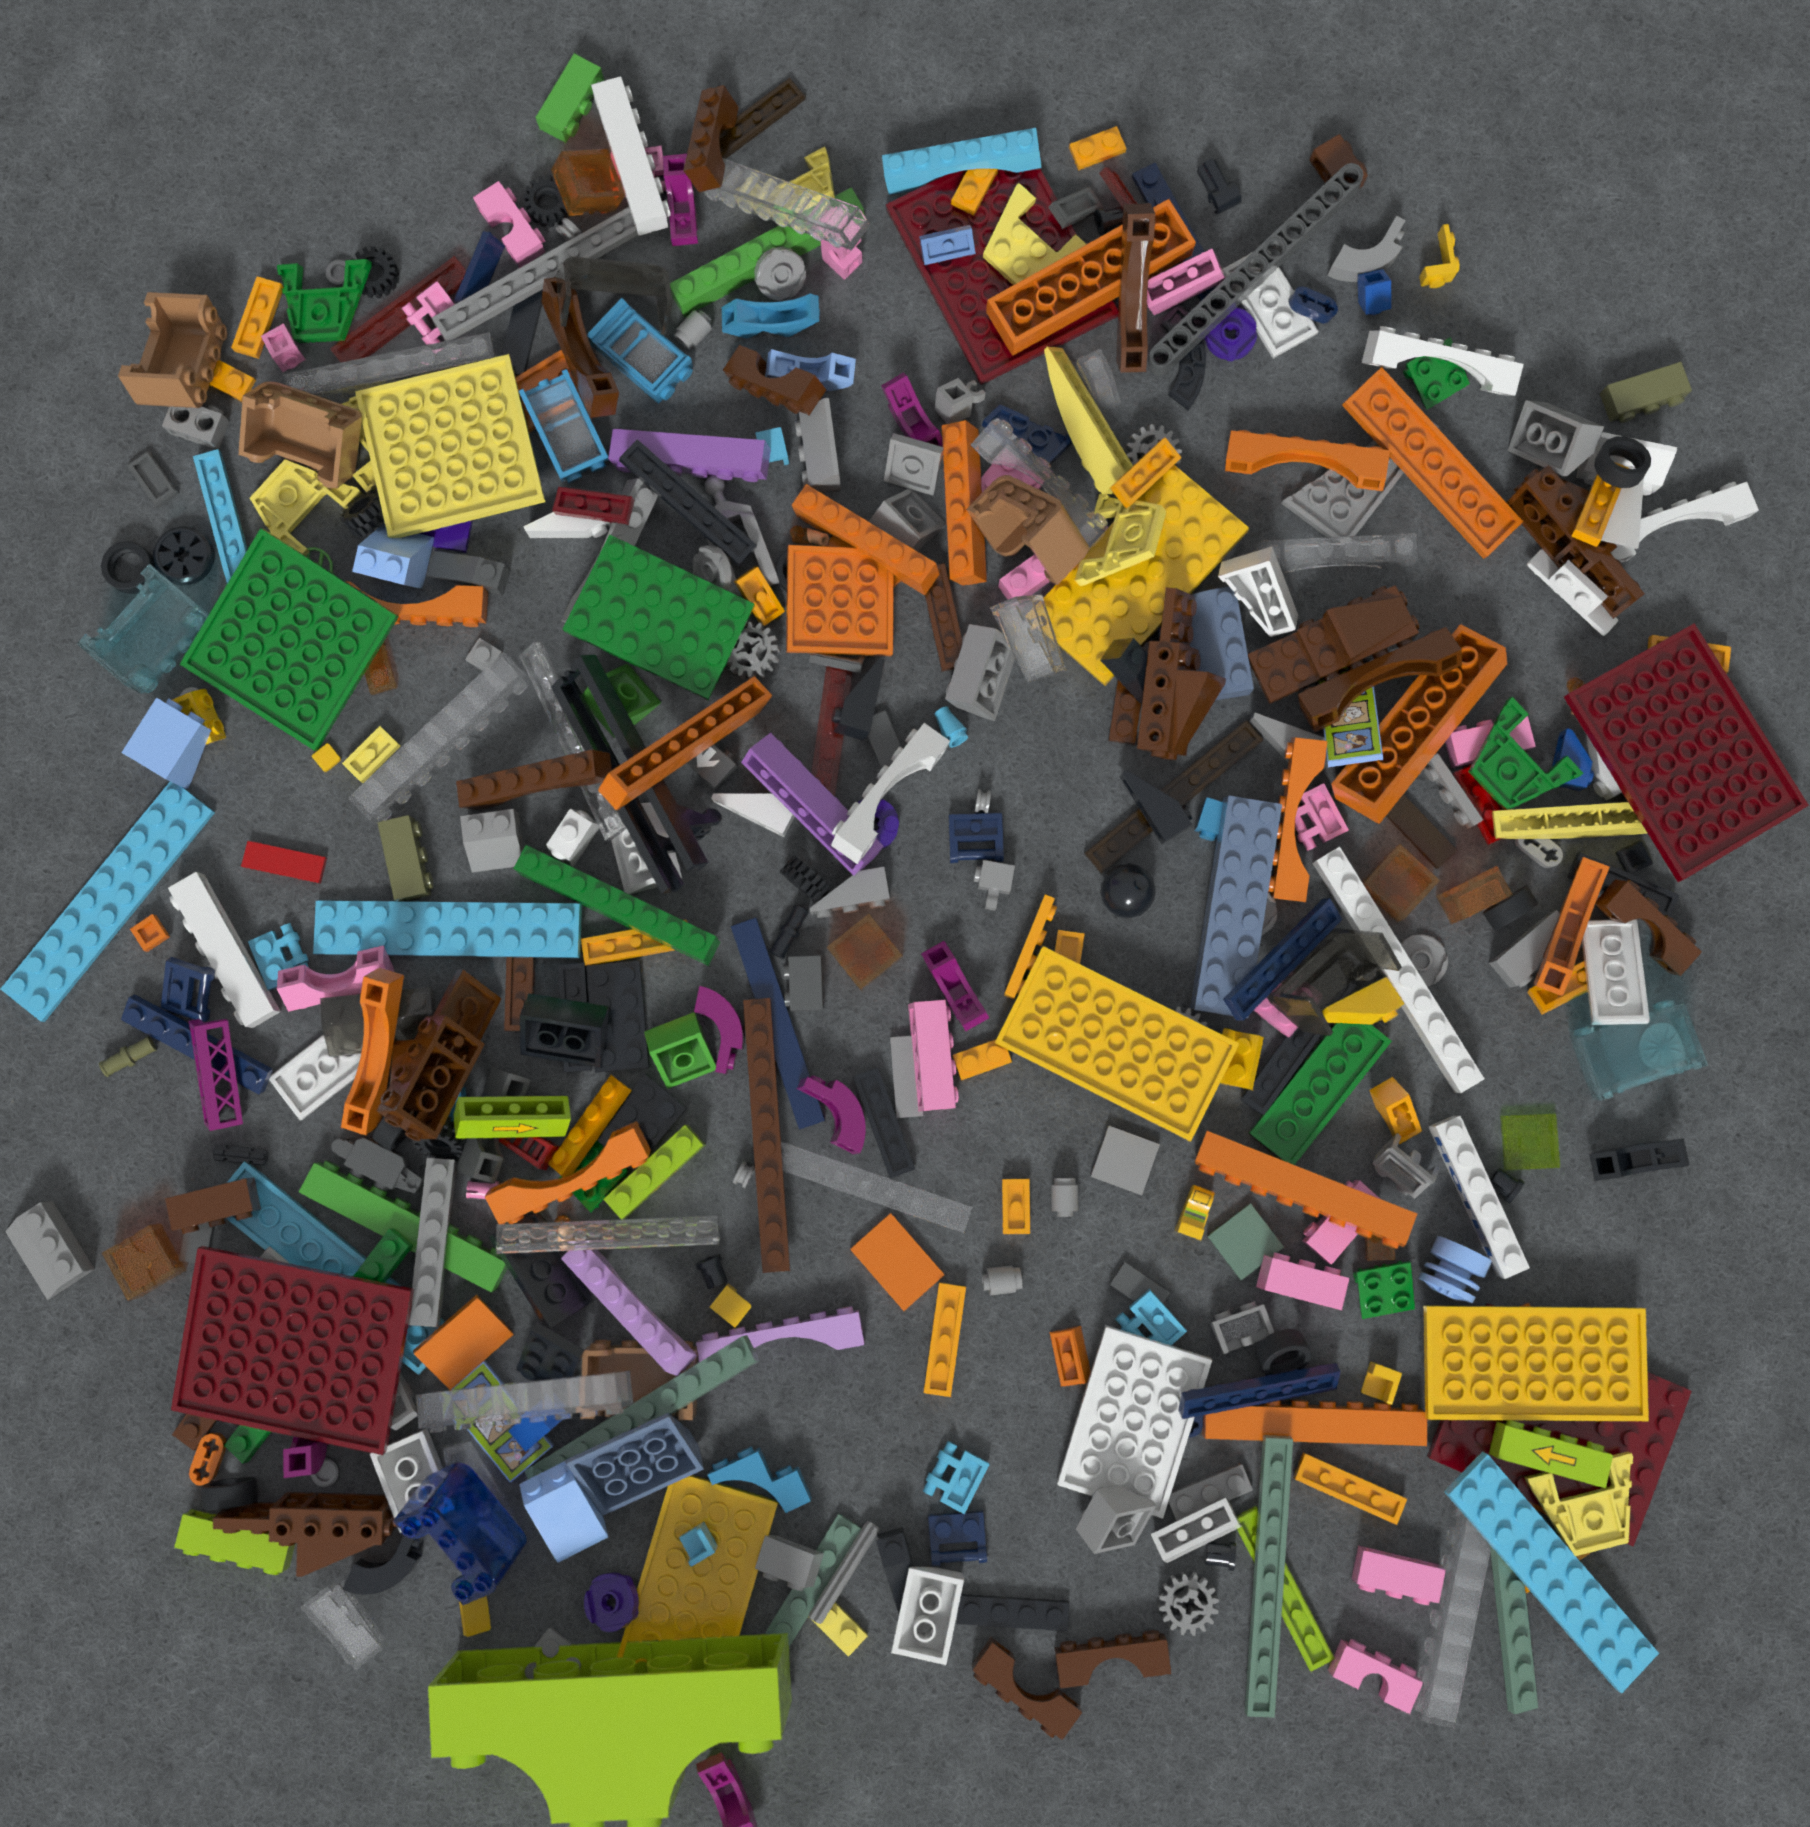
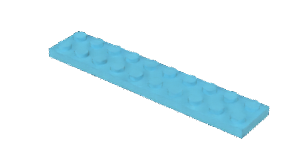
(107, 901)
(449, 928)
(309, 1243)
(1551, 1572)

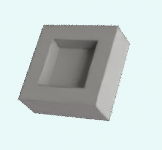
(482, 654)

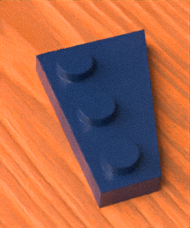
(1043, 439)

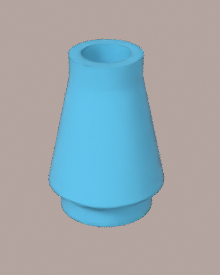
(951, 727)

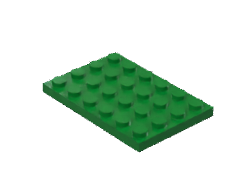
(658, 617)

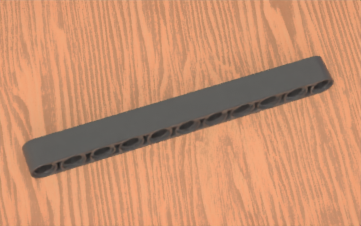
(1259, 258)

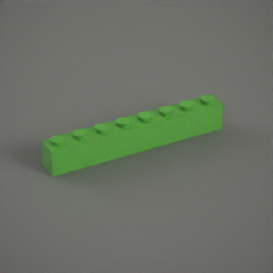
(738, 266)
(380, 1213)

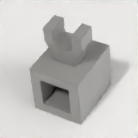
(955, 400)
(995, 879)

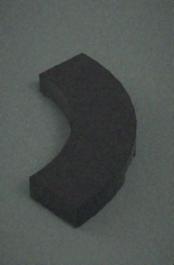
(1191, 367)

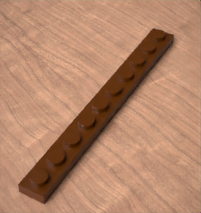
(766, 1135)

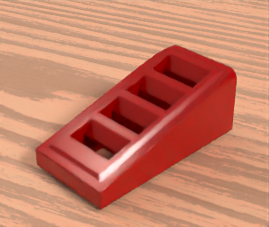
(547, 1154)

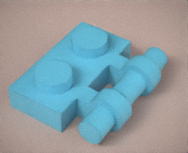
(270, 956)
(1155, 1316)
(964, 1480)

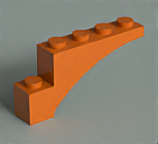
(1570, 927)

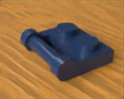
(976, 829)
(179, 986)
(956, 1529)

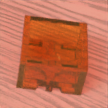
(588, 181)
(1399, 883)
(1474, 895)
(864, 952)
(144, 1261)

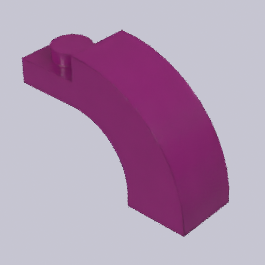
(680, 201)
(908, 411)
(954, 986)
(728, 1022)
(845, 1108)
(303, 1457)
(727, 1791)

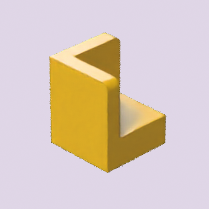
(731, 1305)
(1381, 1382)

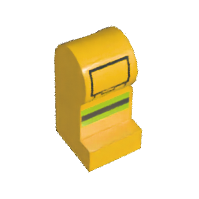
(1195, 1212)

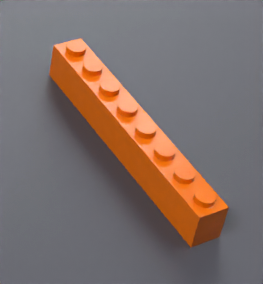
(684, 743)
(1305, 1189)
(1321, 1423)

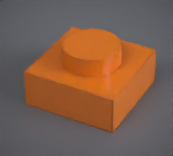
(150, 933)

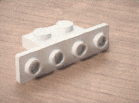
(1575, 590)

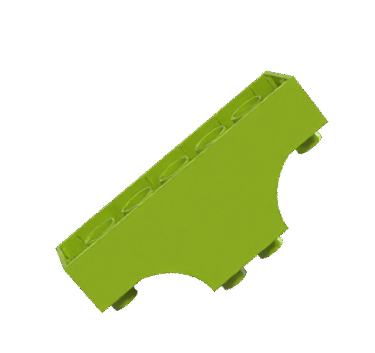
(615, 1731)

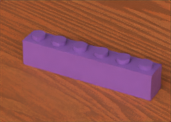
(698, 454)
(802, 795)

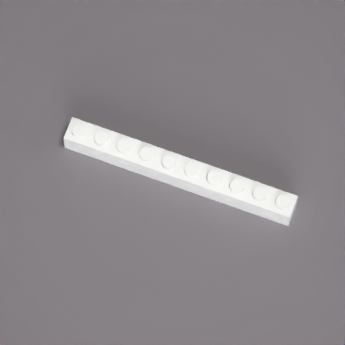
(1418, 1001)

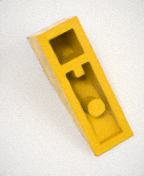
(1367, 1005)

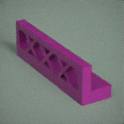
(205, 1075)

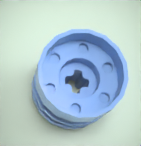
(1455, 1270)

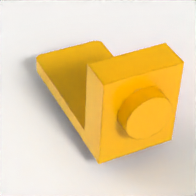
(1438, 275)
(475, 1617)

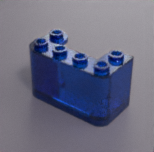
(467, 1526)

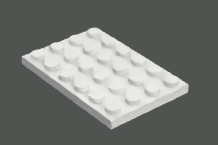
(1131, 1419)

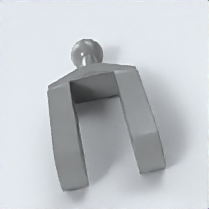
(734, 512)

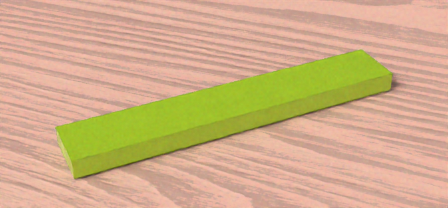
(1294, 1608)

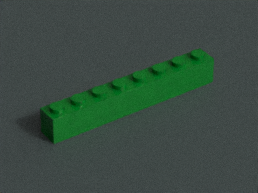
(617, 905)

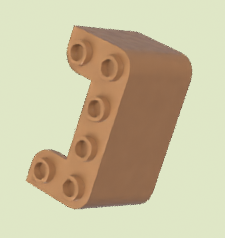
(178, 353)
(301, 430)
(1022, 515)
(643, 1368)

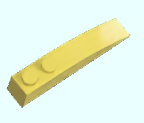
(1085, 423)
(1567, 822)

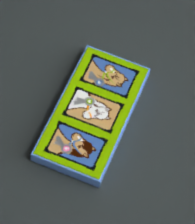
(1356, 734)
(496, 1439)

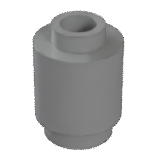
(693, 329)
(1064, 1197)
(1002, 1280)

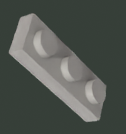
(1452, 792)
(1209, 1490)

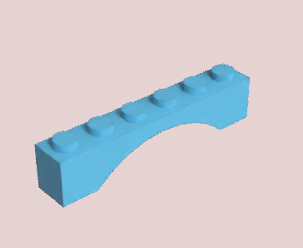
(1006, 151)

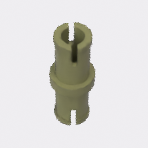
(127, 1056)

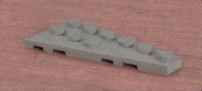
(1336, 505)

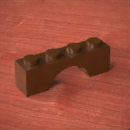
(704, 159)
(796, 390)
(1670, 946)
(1078, 1661)
(1053, 1710)

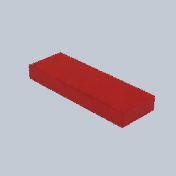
(1481, 800)
(284, 862)

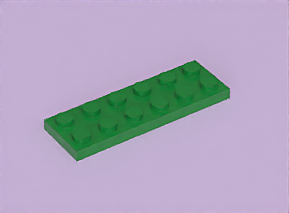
(1319, 1089)

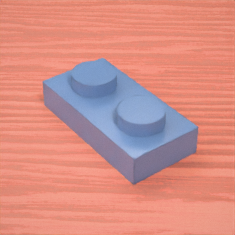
(947, 244)

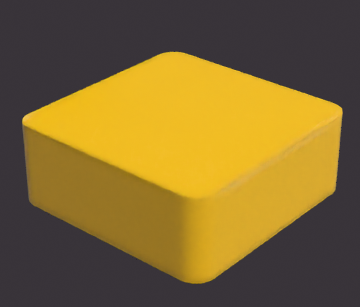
(326, 757)

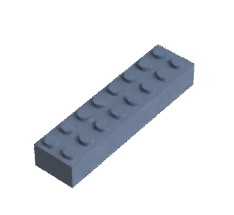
(1235, 900)

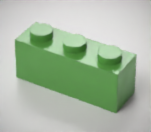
(569, 99)

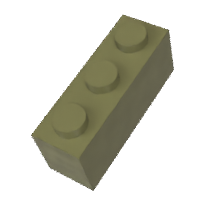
(1646, 392)
(405, 858)

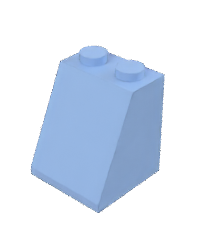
(394, 559)
(169, 742)
(562, 1512)

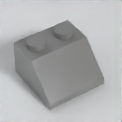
(908, 519)
(492, 839)
(1114, 1519)

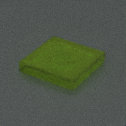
(1530, 1141)

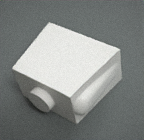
(572, 836)

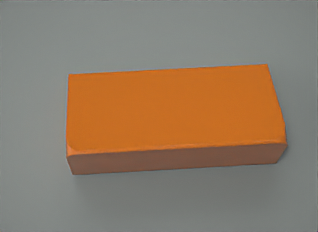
(1070, 1356)

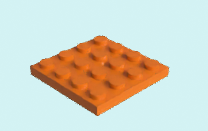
(838, 602)

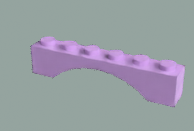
(630, 1311)
(836, 1330)

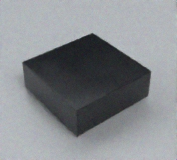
(1634, 857)

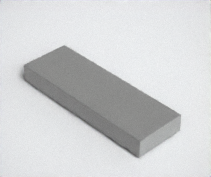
(904, 1077)

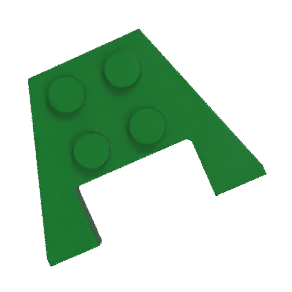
(323, 312)
(1508, 770)

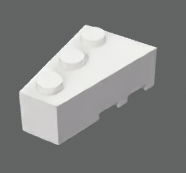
(1262, 588)

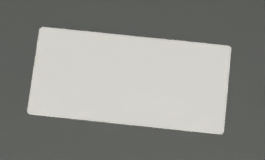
(1625, 519)

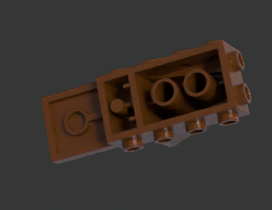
(1560, 506)
(1335, 643)
(1185, 692)
(436, 1064)
(320, 1523)

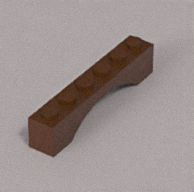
(1134, 272)
(592, 380)
(1426, 656)
(561, 772)

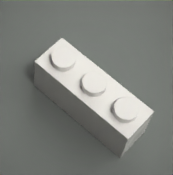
(1196, 1530)

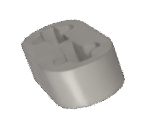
(1537, 855)

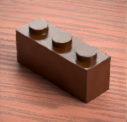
(213, 1205)

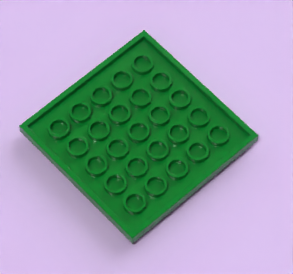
(289, 639)

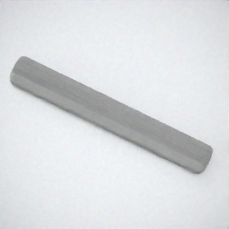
(843, 1572)

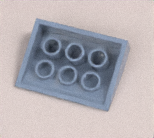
(1221, 641)
(637, 1463)

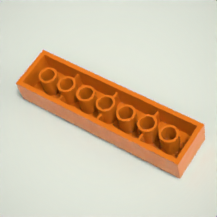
(1081, 282)
(1420, 727)

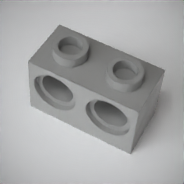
(194, 427)

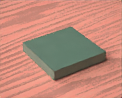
(1245, 1241)

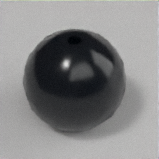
(1128, 890)

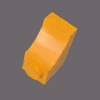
(1396, 1109)

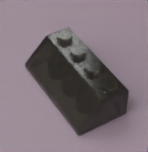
(344, 1020)

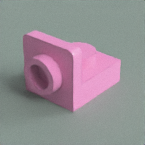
(282, 348)

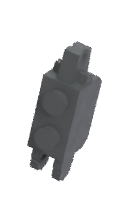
(374, 1161)

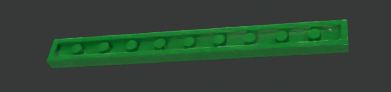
(376, 1267)

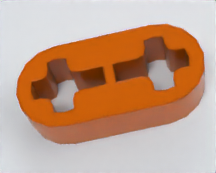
(201, 1456)

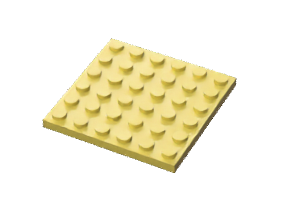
(449, 447)

